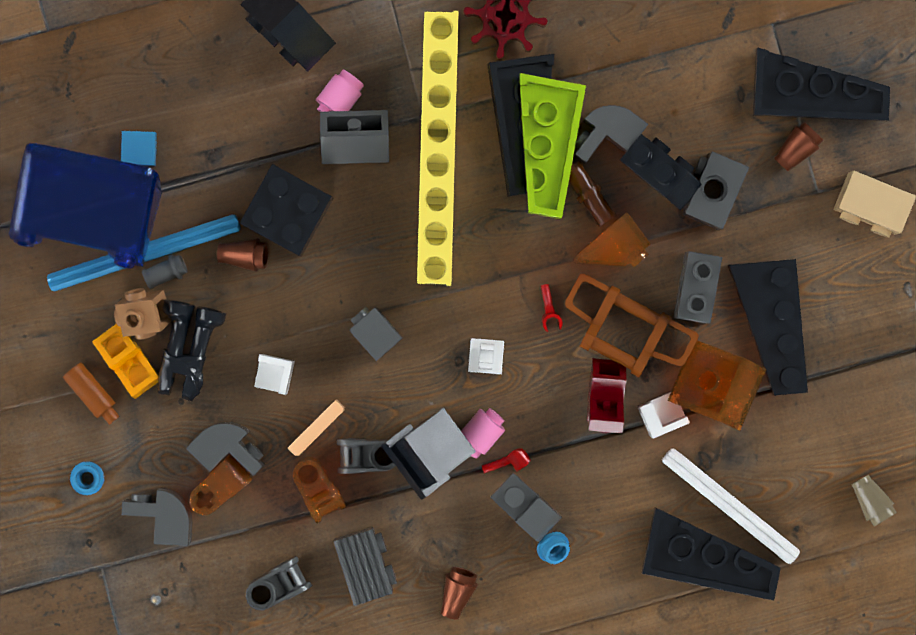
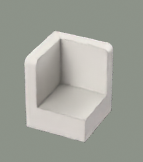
(274, 373)
(662, 416)

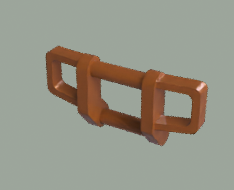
(615, 298)

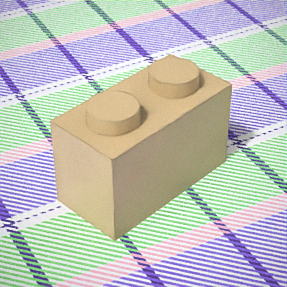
(874, 203)

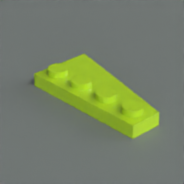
(550, 130)

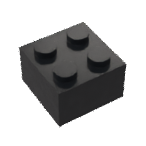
(286, 210)

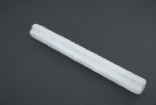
(731, 506)

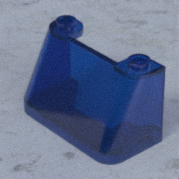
(85, 203)

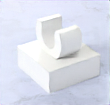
(486, 356)

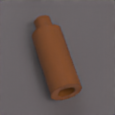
(91, 393)

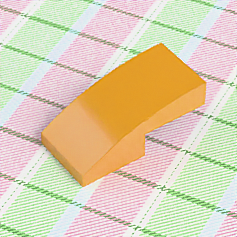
(127, 361)

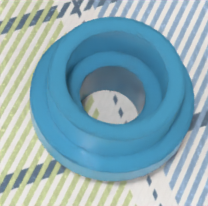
(77, 482)
(553, 548)

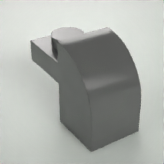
(609, 122)
(224, 438)
(526, 507)
(171, 515)

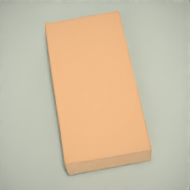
(316, 428)

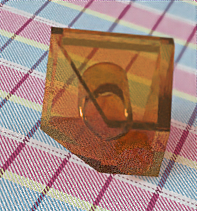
(616, 245)

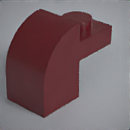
(606, 396)

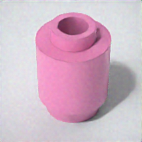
(340, 93)
(483, 431)

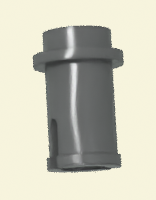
(165, 271)

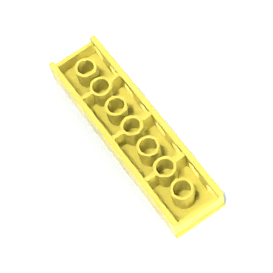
(437, 148)

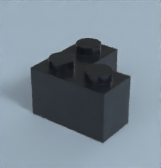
(292, 28)

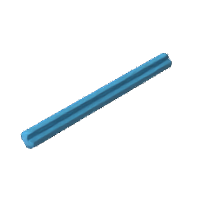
(156, 248)

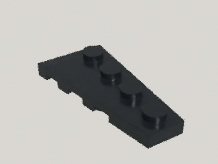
(809, 91)
(508, 116)
(774, 317)
(700, 558)

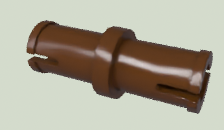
(590, 194)

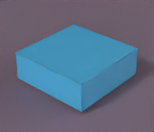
(139, 147)

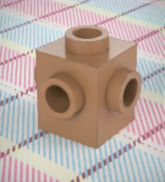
(141, 313)

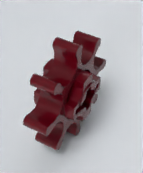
(522, 19)

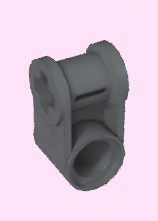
(364, 456)
(279, 584)

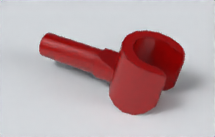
(549, 308)
(517, 458)

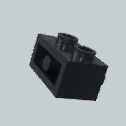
(660, 171)

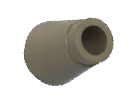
(873, 501)

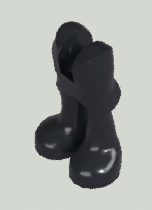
(187, 364)

